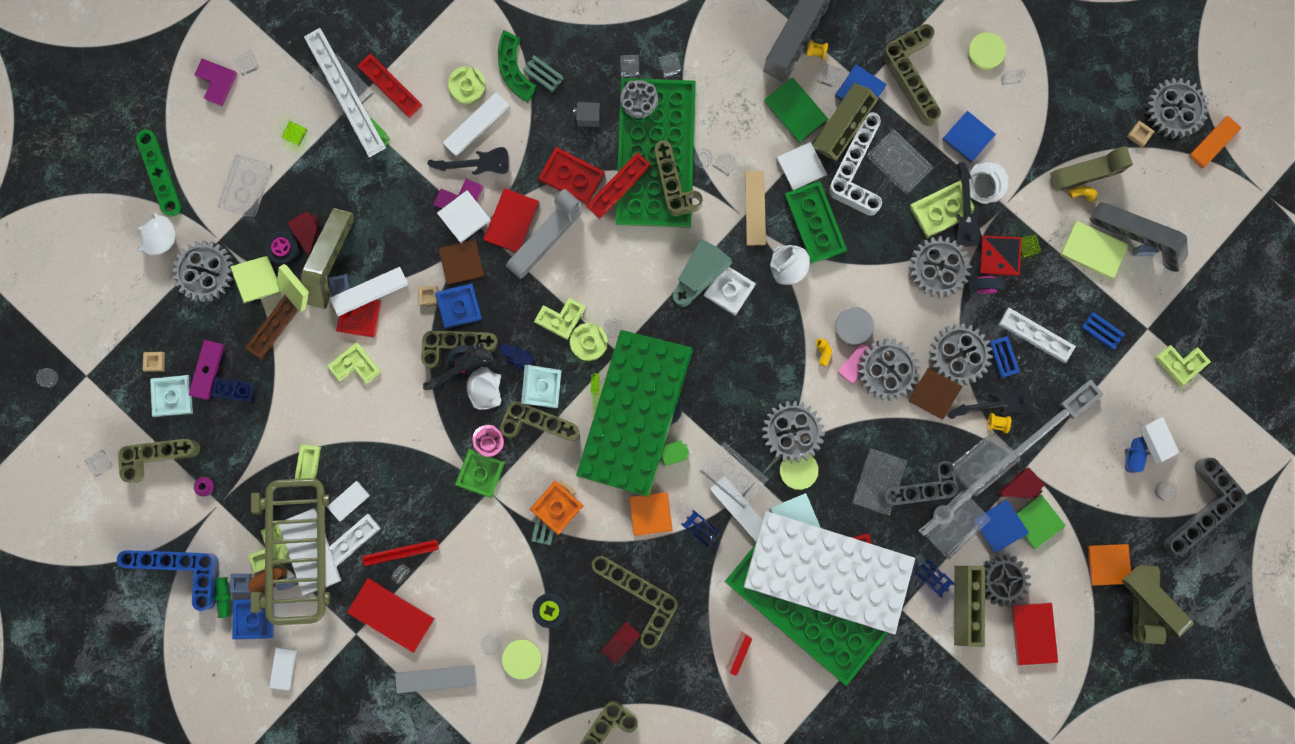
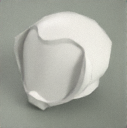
(988, 182)
(156, 235)
(789, 264)
(483, 388)

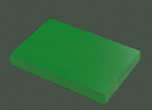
(795, 110)

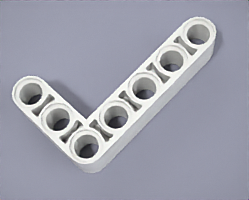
(852, 165)

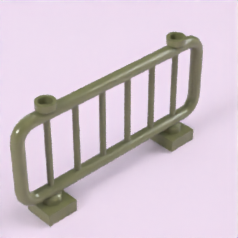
(259, 504)

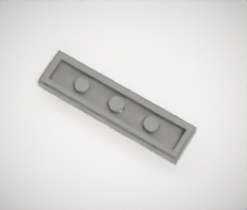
(435, 679)

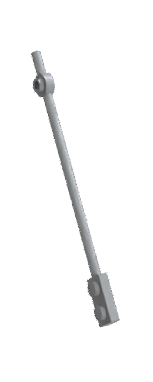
(1072, 406)

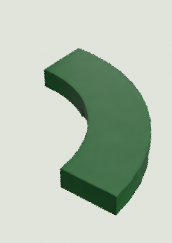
(509, 68)

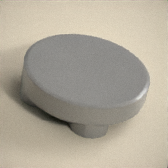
(639, 99)
(854, 326)

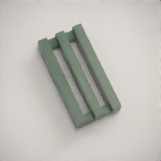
(531, 64)
(535, 533)

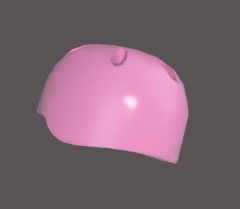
(487, 444)

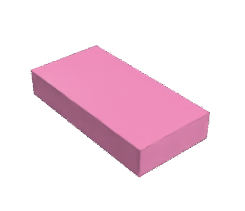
(850, 367)

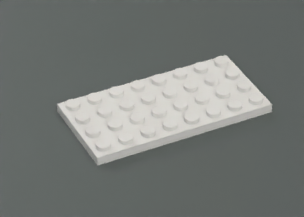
(829, 572)

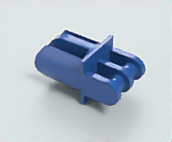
(1136, 455)

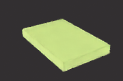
(939, 210)
(1094, 250)

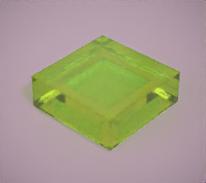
(294, 133)
(1030, 246)
(595, 382)

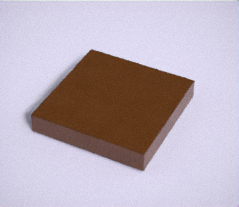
(461, 262)
(935, 393)

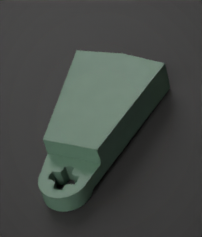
(700, 271)

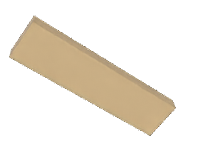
(755, 208)

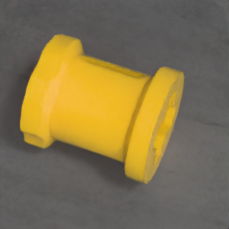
(817, 49)
(999, 423)

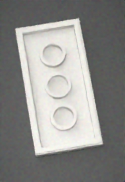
(308, 550)

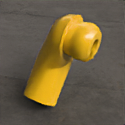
(1090, 193)
(825, 351)

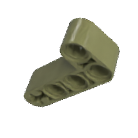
(1092, 170)
(672, 178)
(461, 338)
(542, 424)
(159, 454)
(1158, 603)
(1145, 624)
(610, 721)

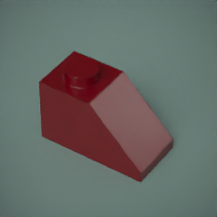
(306, 230)
(1023, 485)
(621, 642)

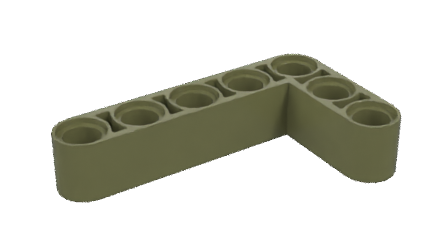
(911, 74)
(323, 257)
(641, 593)

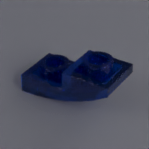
(233, 389)

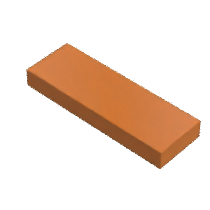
(1215, 141)

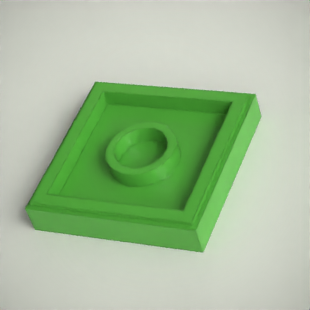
(480, 473)
(1039, 521)

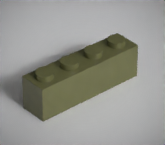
(845, 122)
(969, 606)

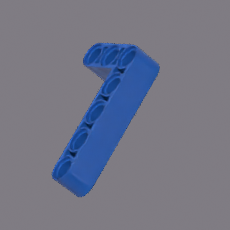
(177, 563)

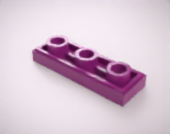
(202, 381)

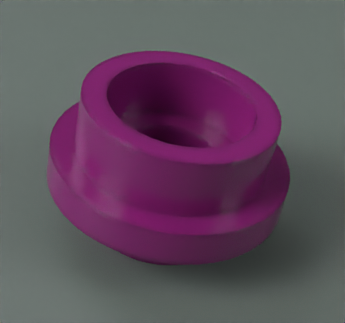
(209, 486)

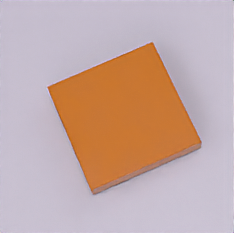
(556, 507)
(650, 514)
(1108, 564)

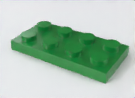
(815, 222)

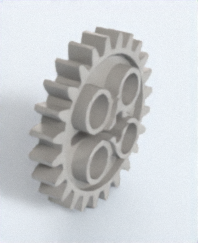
(1177, 108)
(943, 250)
(198, 287)
(952, 338)
(898, 356)
(788, 415)

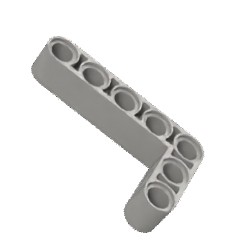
(566, 213)

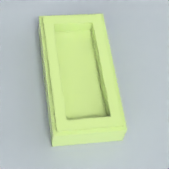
(307, 462)

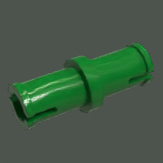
(222, 597)

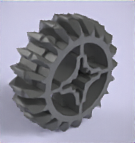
(1005, 587)

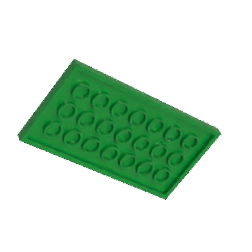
(670, 122)
(634, 412)
(828, 639)

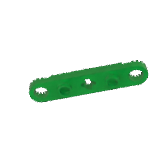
(163, 185)

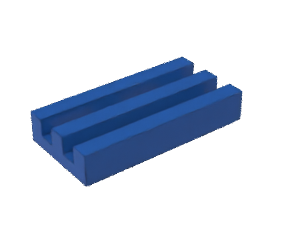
(1107, 325)
(1002, 374)

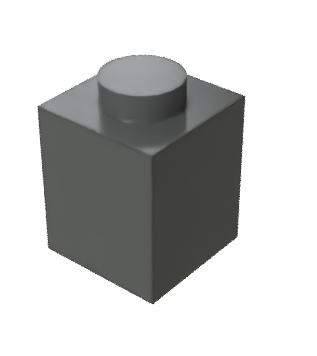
(587, 114)

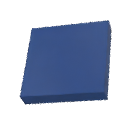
(863, 78)
(969, 136)
(458, 306)
(1003, 527)
(250, 625)

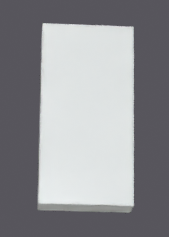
(348, 501)
(283, 668)

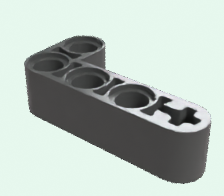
(917, 490)

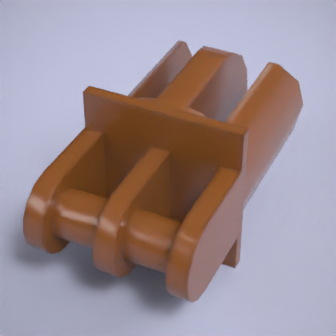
(257, 583)

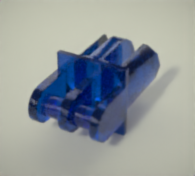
(517, 356)
(690, 520)
(935, 579)

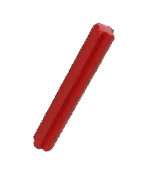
(401, 552)

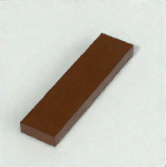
(272, 328)

